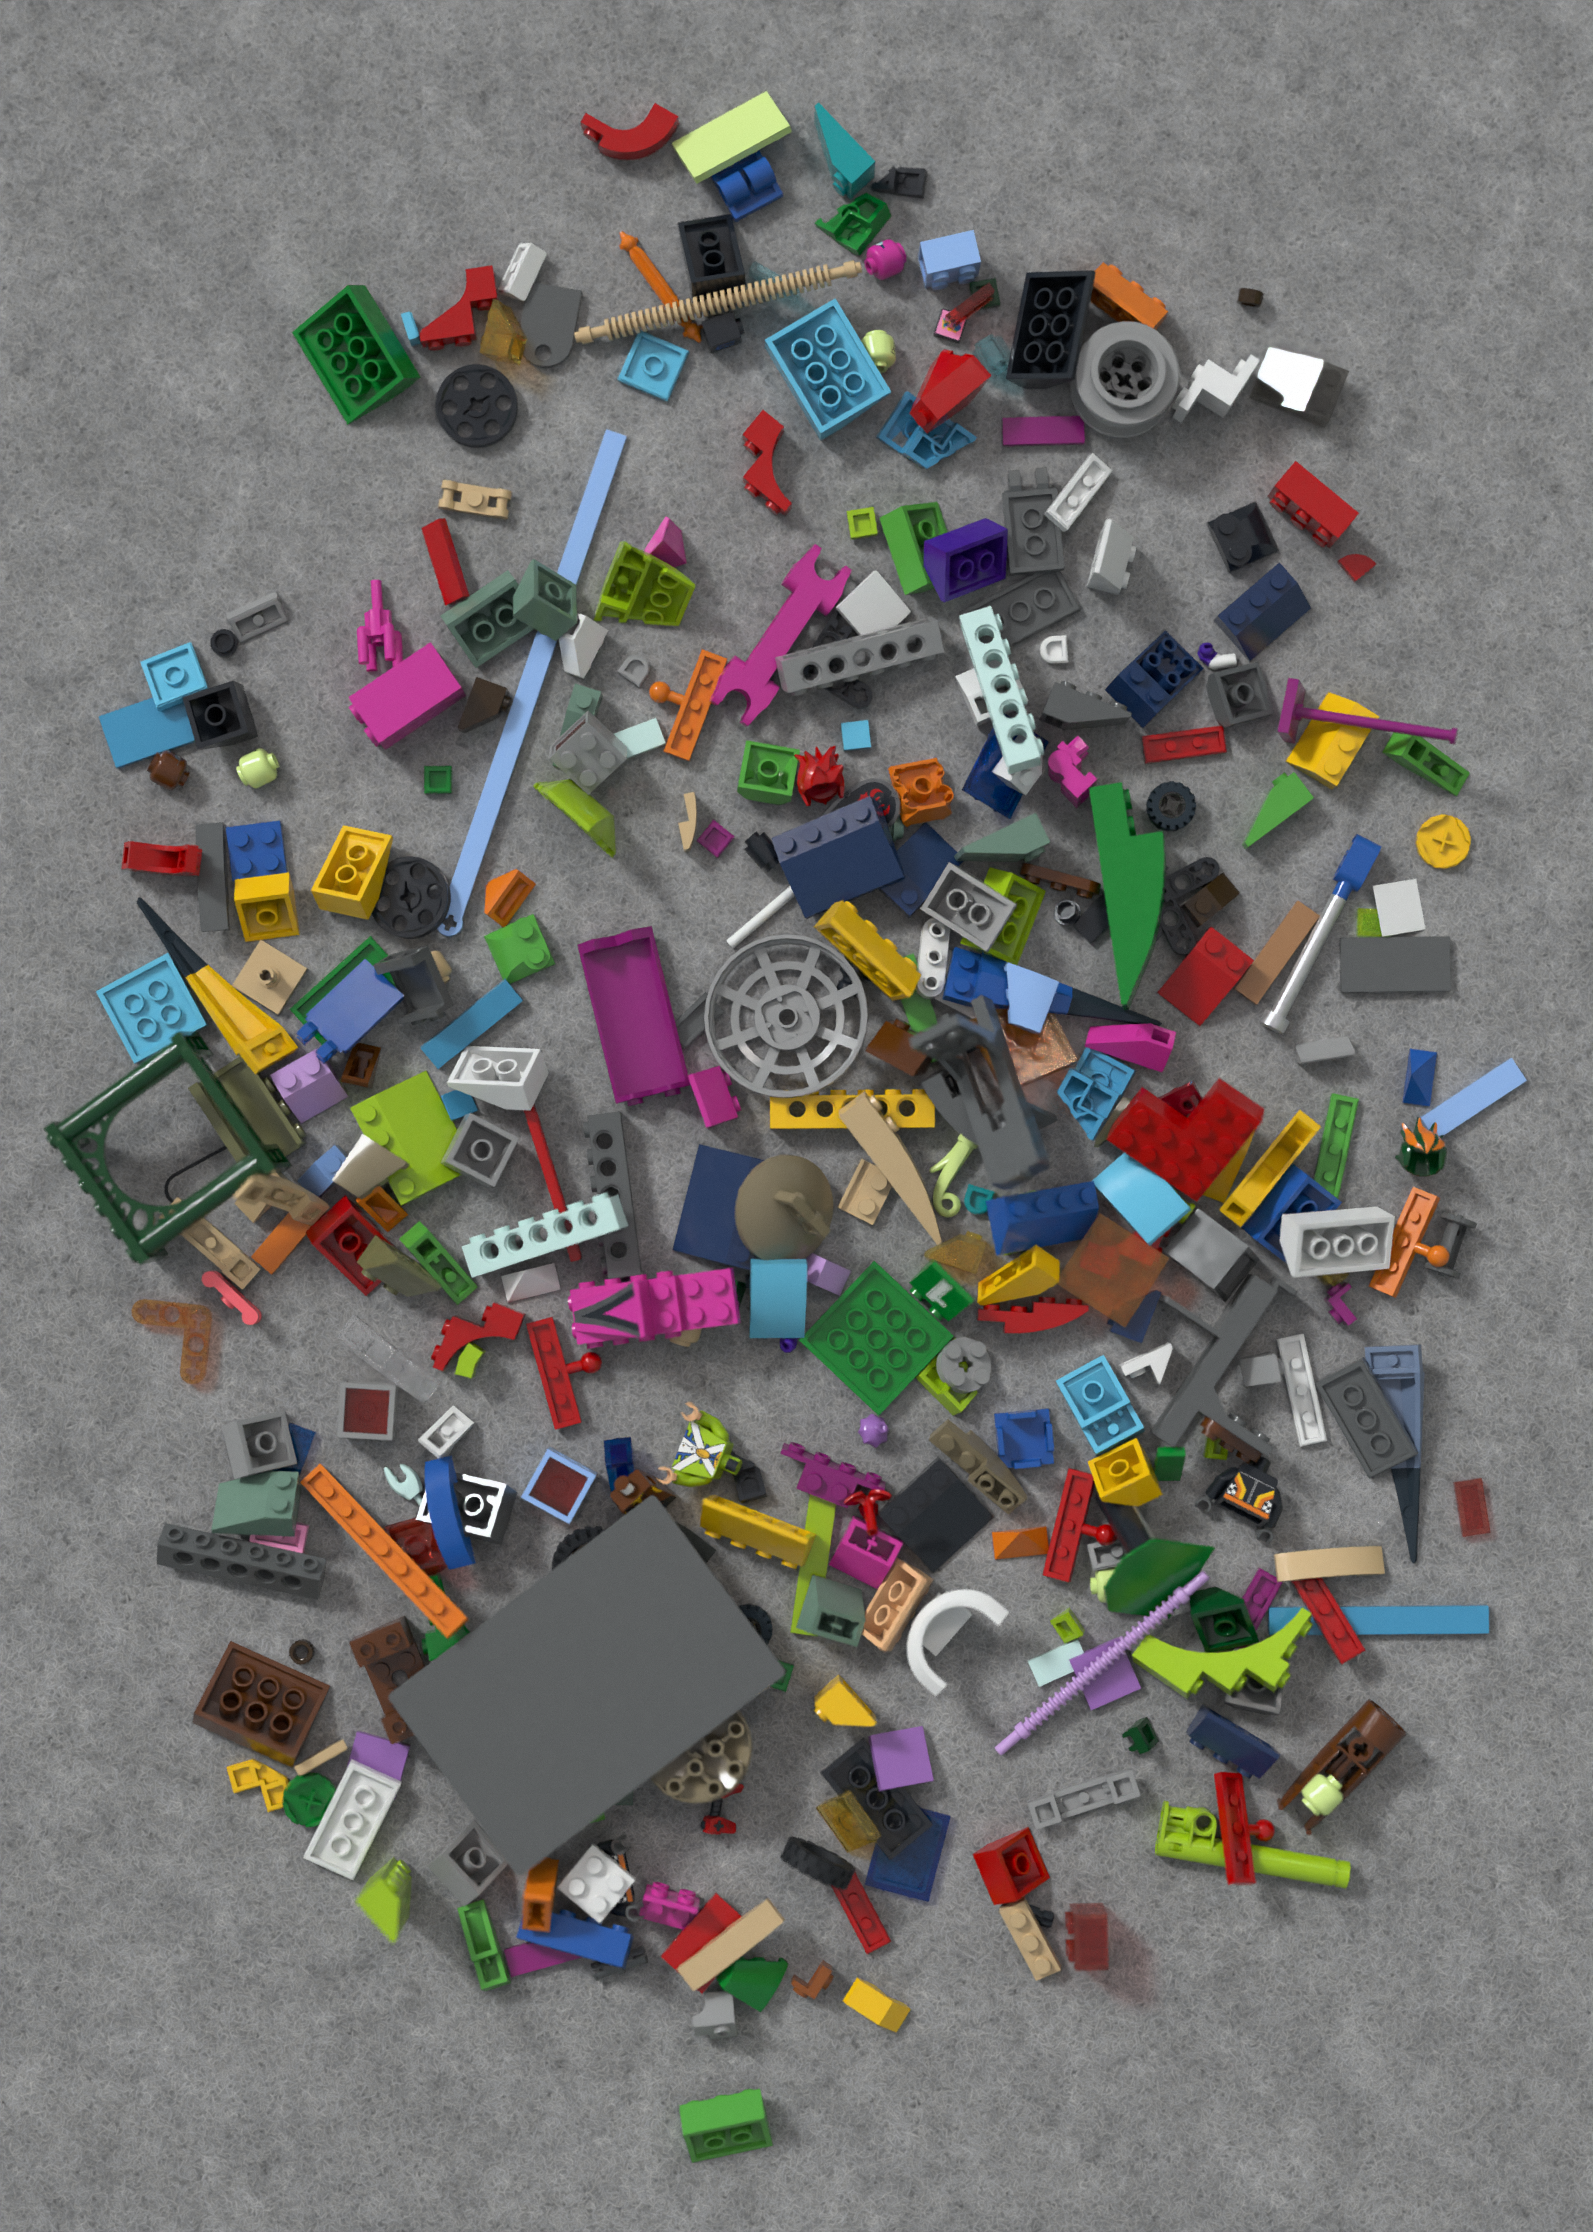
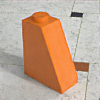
(540, 1895)

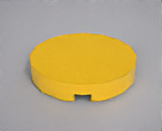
(1443, 841)

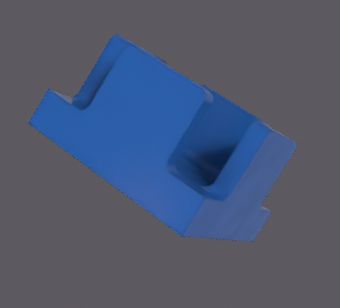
(1024, 1438)

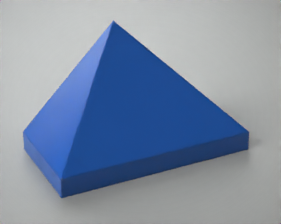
(1419, 1077)

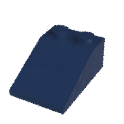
(923, 862)

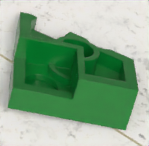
(862, 218)
(753, 1980)

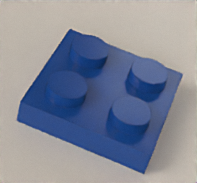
(256, 850)

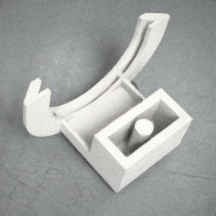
(939, 1623)

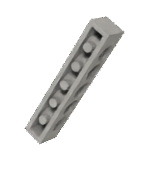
(791, 665)

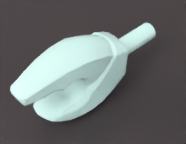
(408, 1489)

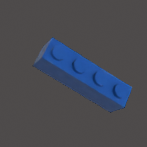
(583, 1939)

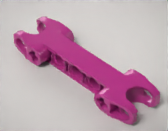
(806, 596)

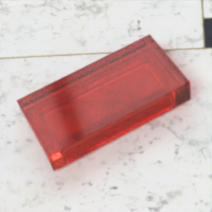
(969, 306)
(1471, 1507)

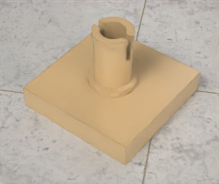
(270, 977)

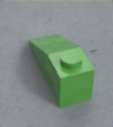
(1426, 761)
(1281, 802)
(438, 1262)

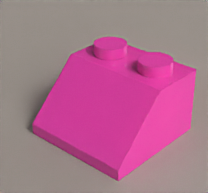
(714, 1097)

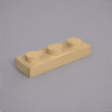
(1030, 1938)

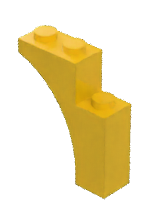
(1269, 1168)

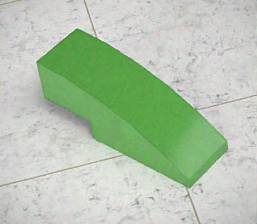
(484, 1946)

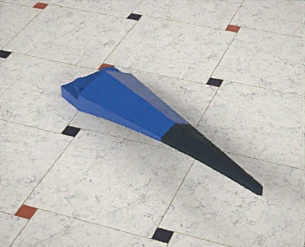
(984, 975)

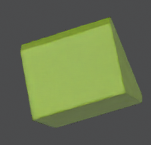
(1214, 1450)
(1067, 1626)

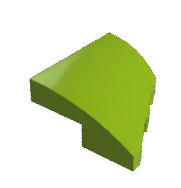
(951, 1400)

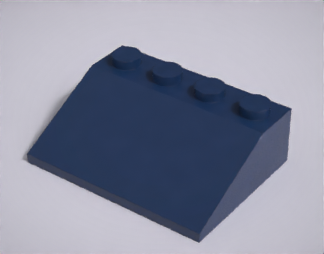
(839, 856)
(708, 1213)

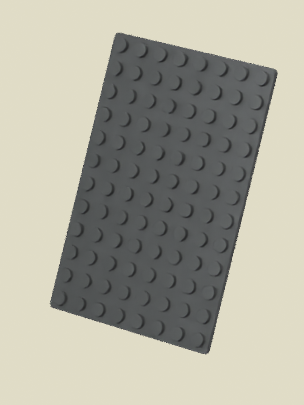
(586, 1685)

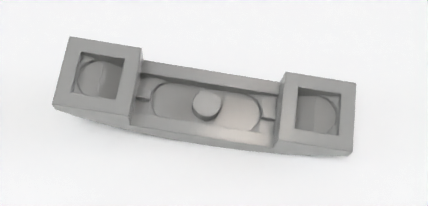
(1083, 1797)

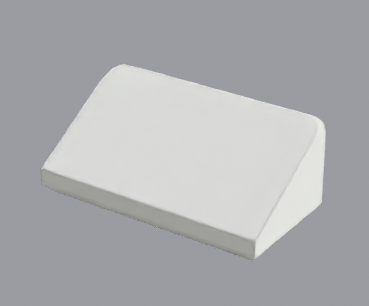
(522, 271)

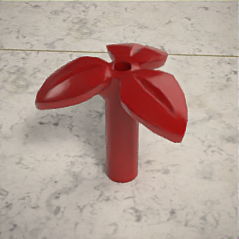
(868, 1506)

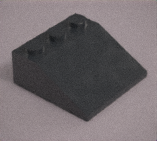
(935, 1514)

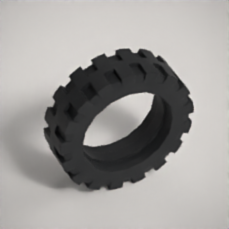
(818, 1863)

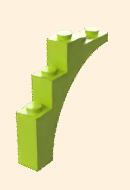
(1227, 1670)

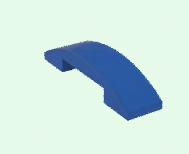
(445, 1514)

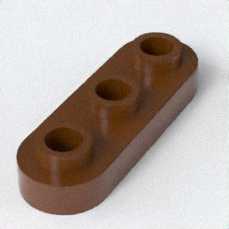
(1060, 881)
(1229, 1441)

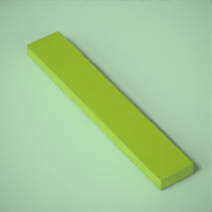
(818, 1521)

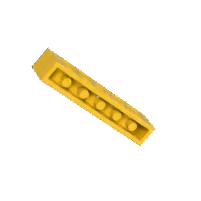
(782, 1119)

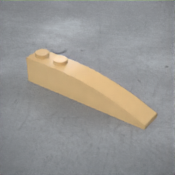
(888, 1152)

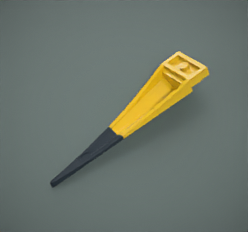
(242, 1023)

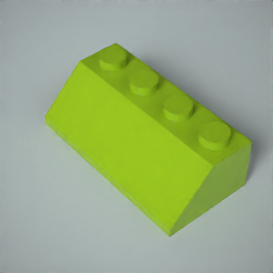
(388, 1898)

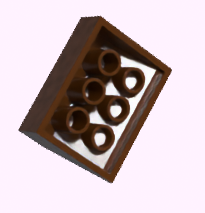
(260, 1704)

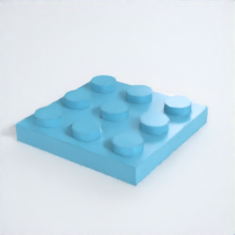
(151, 1007)

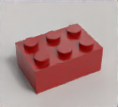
(1311, 505)

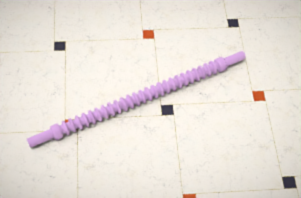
(1023, 1730)

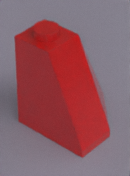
(948, 388)

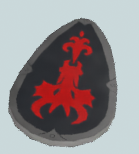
(879, 790)

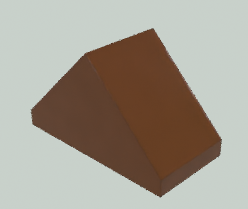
(361, 1065)

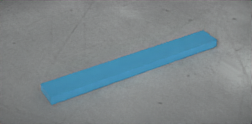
(1398, 1619)

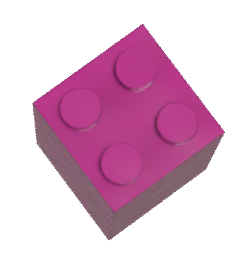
(405, 697)

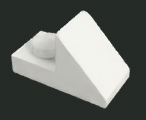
(1155, 1359)
(446, 1432)

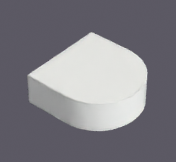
(1054, 650)

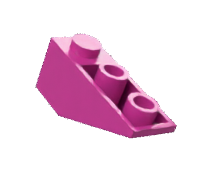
(1136, 1043)

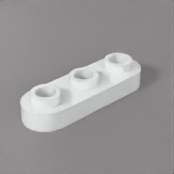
(928, 968)

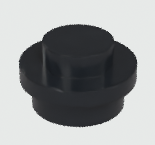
(224, 642)
(1067, 912)

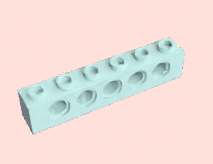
(1016, 756)
(609, 1218)

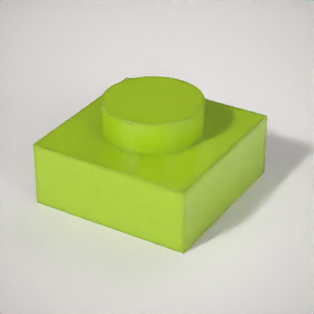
(862, 523)

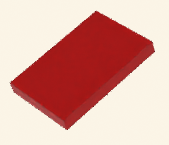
(704, 1927)

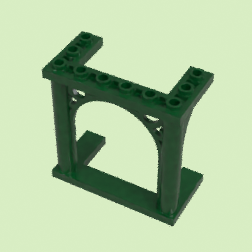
(72, 1134)

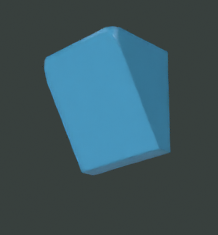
(458, 1104)

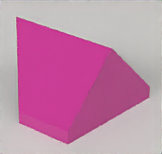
(668, 544)

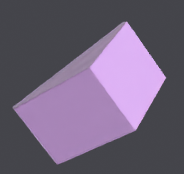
(826, 1274)

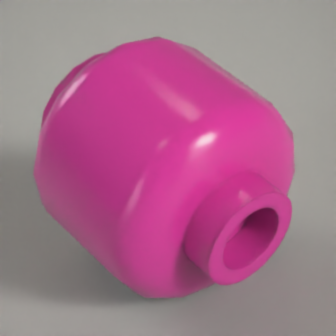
(885, 259)

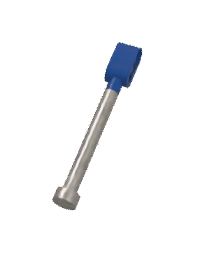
(1349, 877)

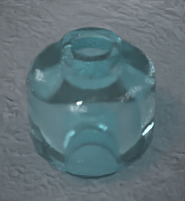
(992, 353)

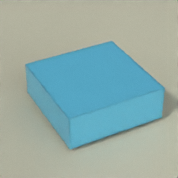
(411, 328)
(856, 735)

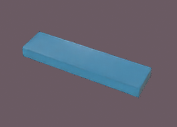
(471, 1023)

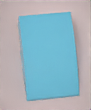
(1141, 1197)
(777, 1298)
(1100, 1405)

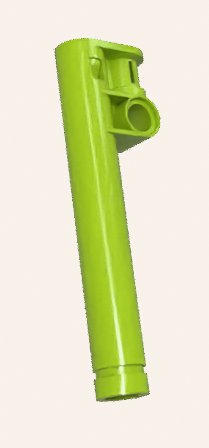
(1183, 1840)

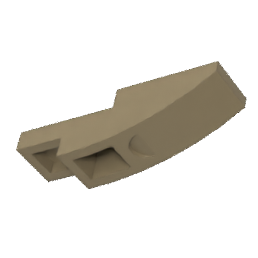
(984, 1467)

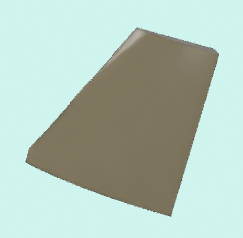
(367, 1167)

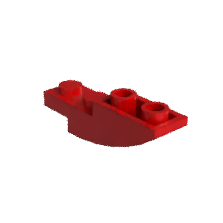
(1044, 1315)

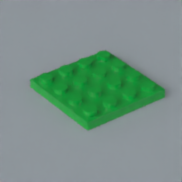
(876, 1338)

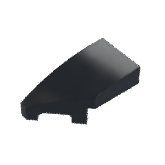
(902, 182)
(749, 1481)

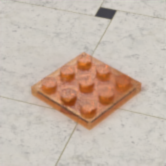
(1036, 1053)
(1112, 1270)

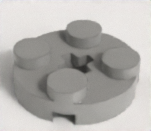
(979, 1365)

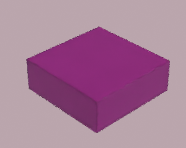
(715, 838)

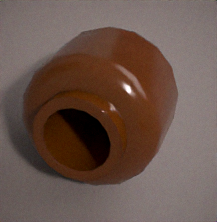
(168, 770)

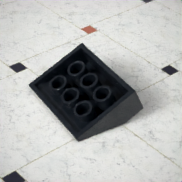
(1050, 328)

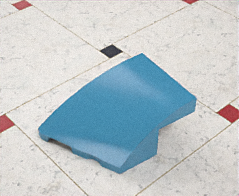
(922, 447)
(1095, 1089)

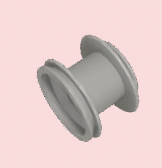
(1131, 345)

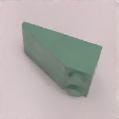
(1010, 844)
(258, 1505)

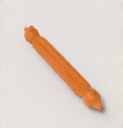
(657, 282)

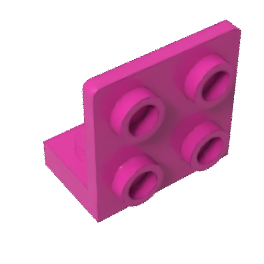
(669, 1906)

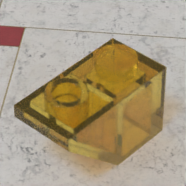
(503, 335)

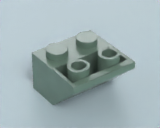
(833, 1611)

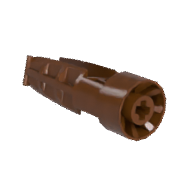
(1374, 1729)

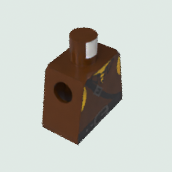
(636, 1488)

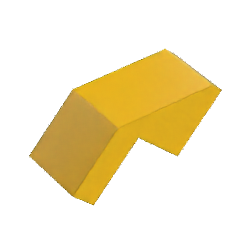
(875, 2005)

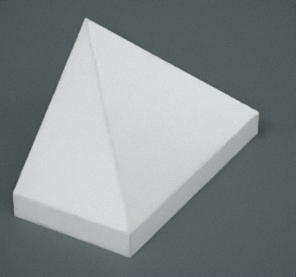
(531, 1282)

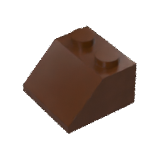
(894, 1047)

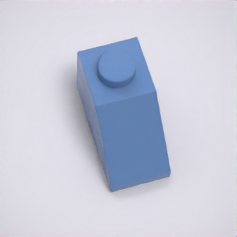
(321, 1173)

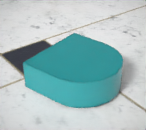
(976, 1199)

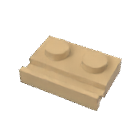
(865, 1192)

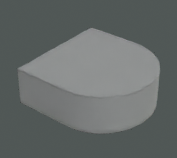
(635, 669)

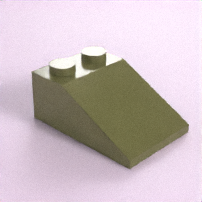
(396, 1269)

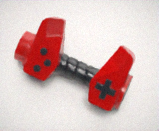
(714, 1822)

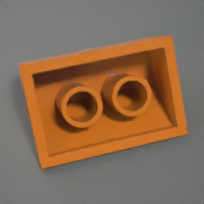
(1125, 299)

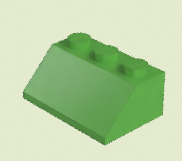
(905, 534)
(725, 2125)

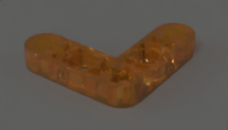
(184, 1321)

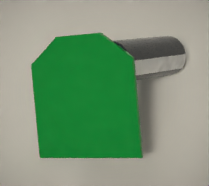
(1150, 1566)

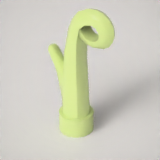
(950, 1167)

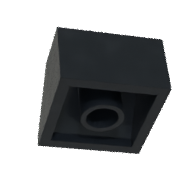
(220, 716)

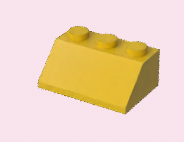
(1328, 747)

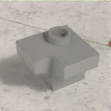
(717, 2017)

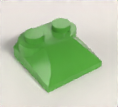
(767, 773)
(519, 949)

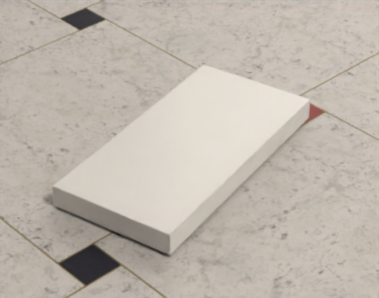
(352, 1819)

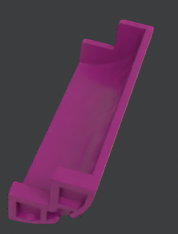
(634, 1015)

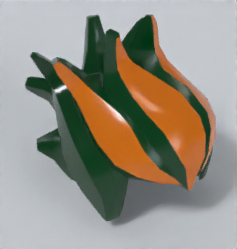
(1422, 1150)

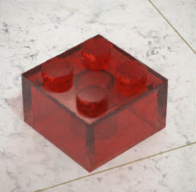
(1088, 1936)

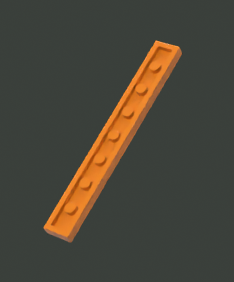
(384, 1551)

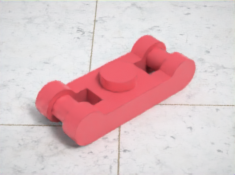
(232, 1297)

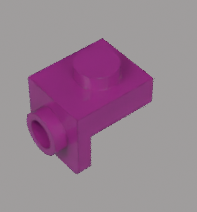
(1339, 1310)

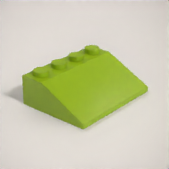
(415, 1127)

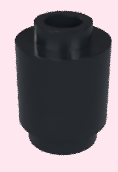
(761, 851)

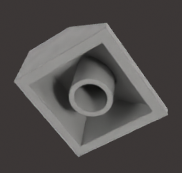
(259, 1444)
(468, 1863)

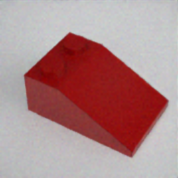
(1205, 976)
(343, 1237)

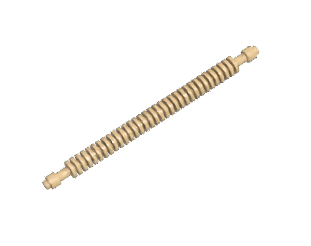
(588, 334)

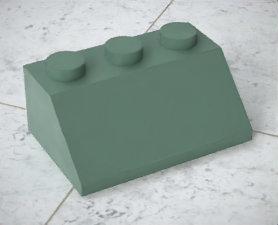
(486, 621)

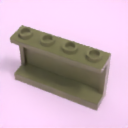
(257, 1103)

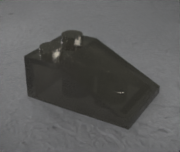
(1299, 386)

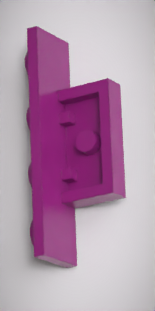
(827, 1478)

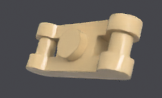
(475, 499)

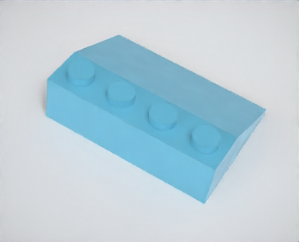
(827, 368)

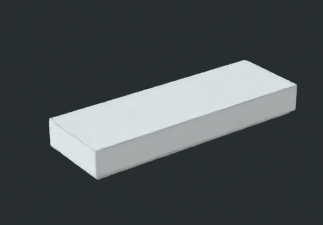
(1078, 492)

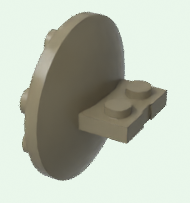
(784, 1208)
(710, 1765)

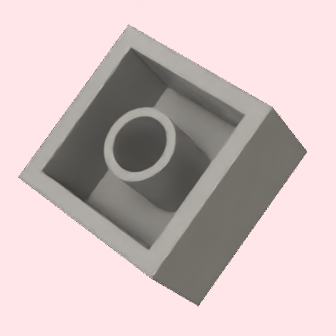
(479, 1150)

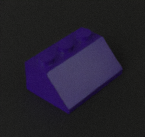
(966, 558)

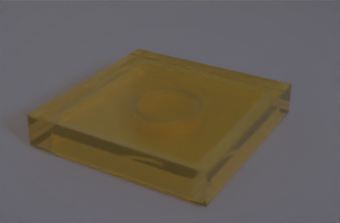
(848, 1821)

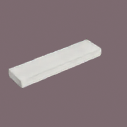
(1301, 1390)

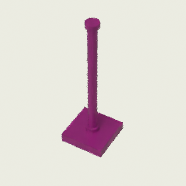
(1294, 710)

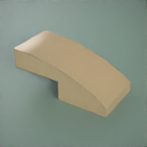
(688, 828)

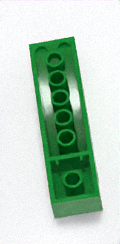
(1132, 882)

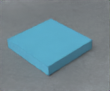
(653, 365)
(174, 676)

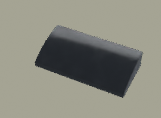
(890, 1810)

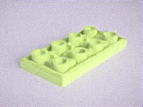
(731, 137)

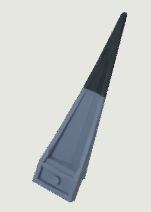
(1402, 1380)

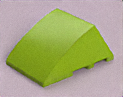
(643, 589)
(582, 810)

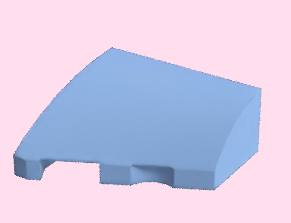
(1028, 997)

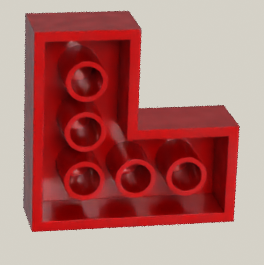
(1191, 1148)

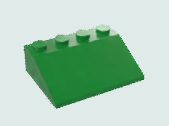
(355, 353)

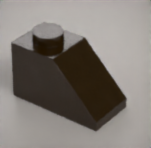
(484, 705)
(1210, 900)

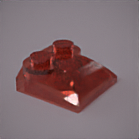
(418, 1543)

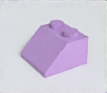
(309, 1086)

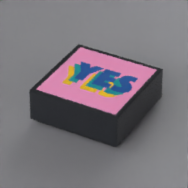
(942, 331)

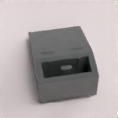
(1075, 710)

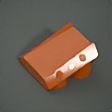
(921, 791)

